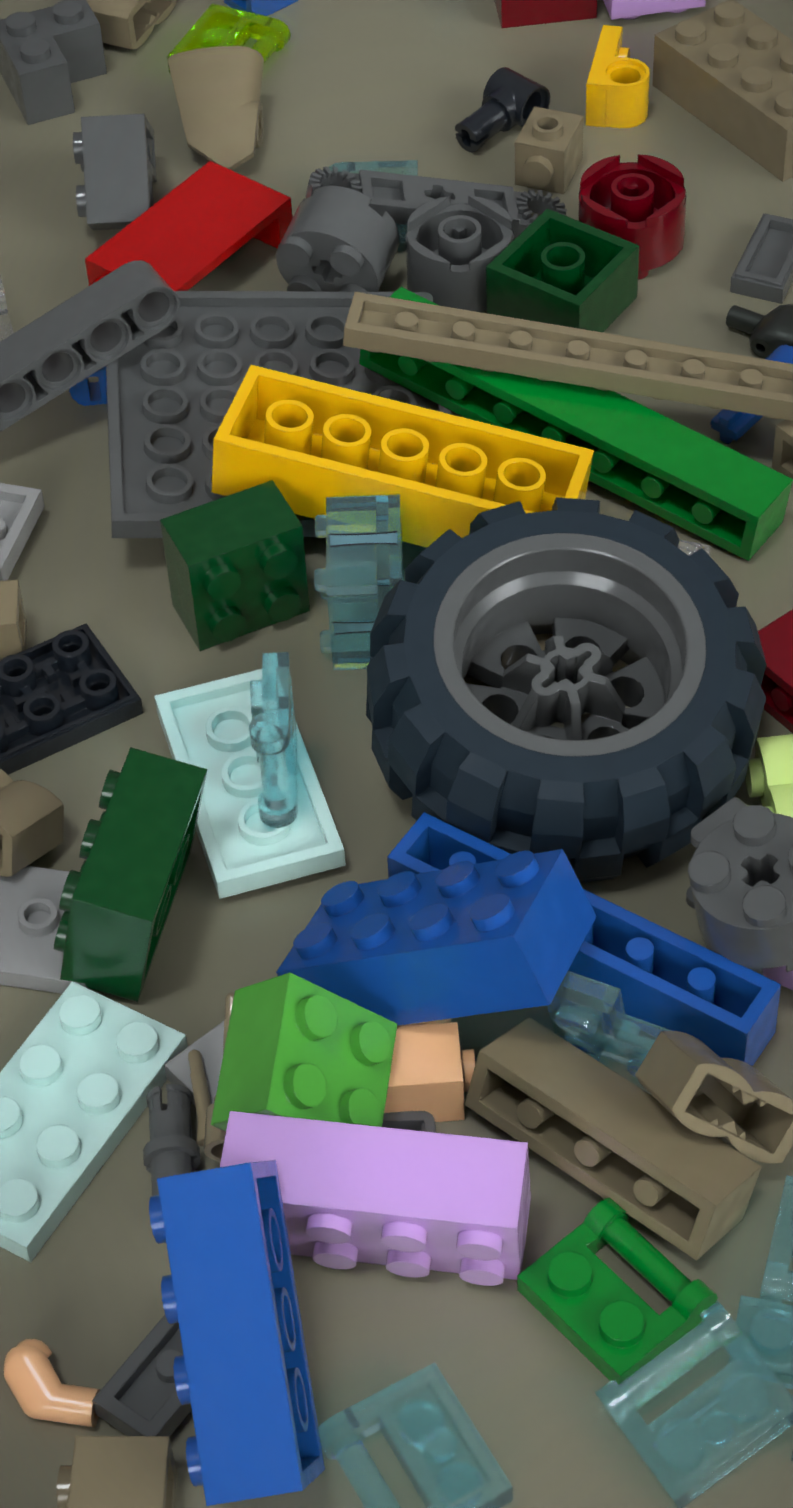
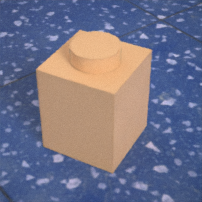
(430, 1071)

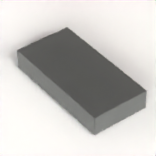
(767, 261)

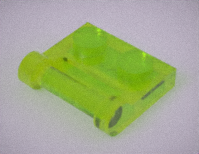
(235, 27)

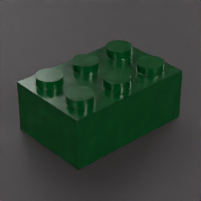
(129, 873)

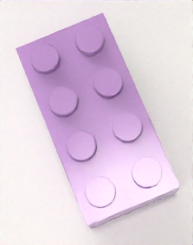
(393, 1195)

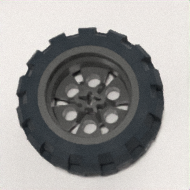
(607, 595)

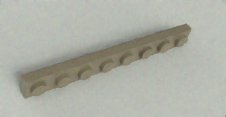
(570, 355)

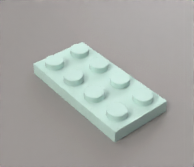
(211, 730)
(70, 1105)

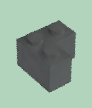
(46, 54)
(117, 169)

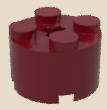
(637, 203)

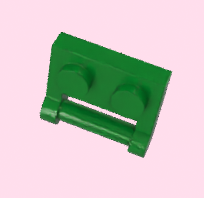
(598, 1308)

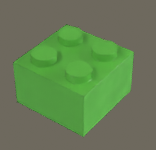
(304, 1055)

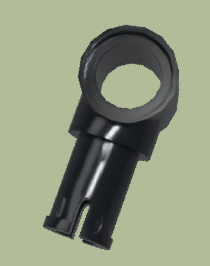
(505, 102)

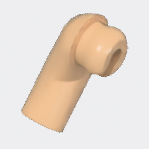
(40, 1389)

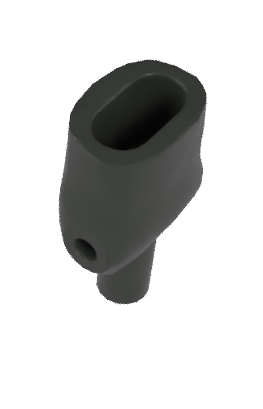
(766, 330)

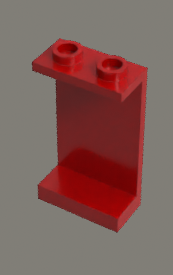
(196, 227)

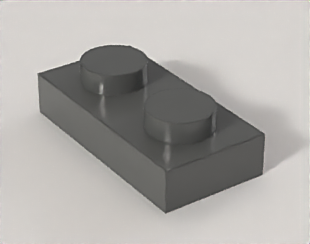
(143, 1391)

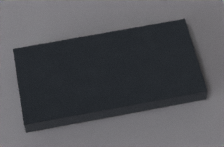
(60, 697)

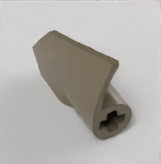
(220, 101)

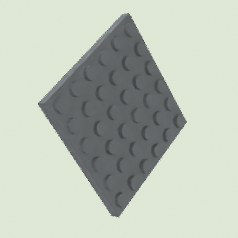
(180, 383)

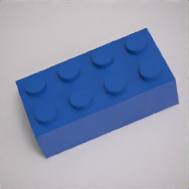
(448, 938)
(238, 1332)

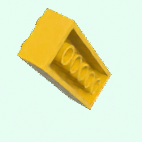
(351, 443)

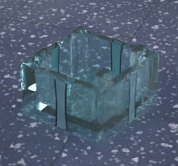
(360, 569)

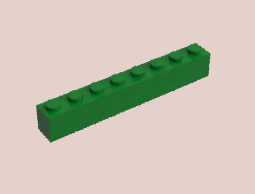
(634, 448)

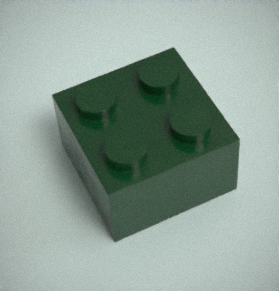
(564, 275)
(236, 565)

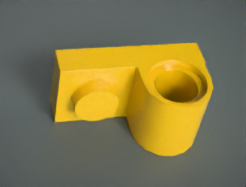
(616, 84)

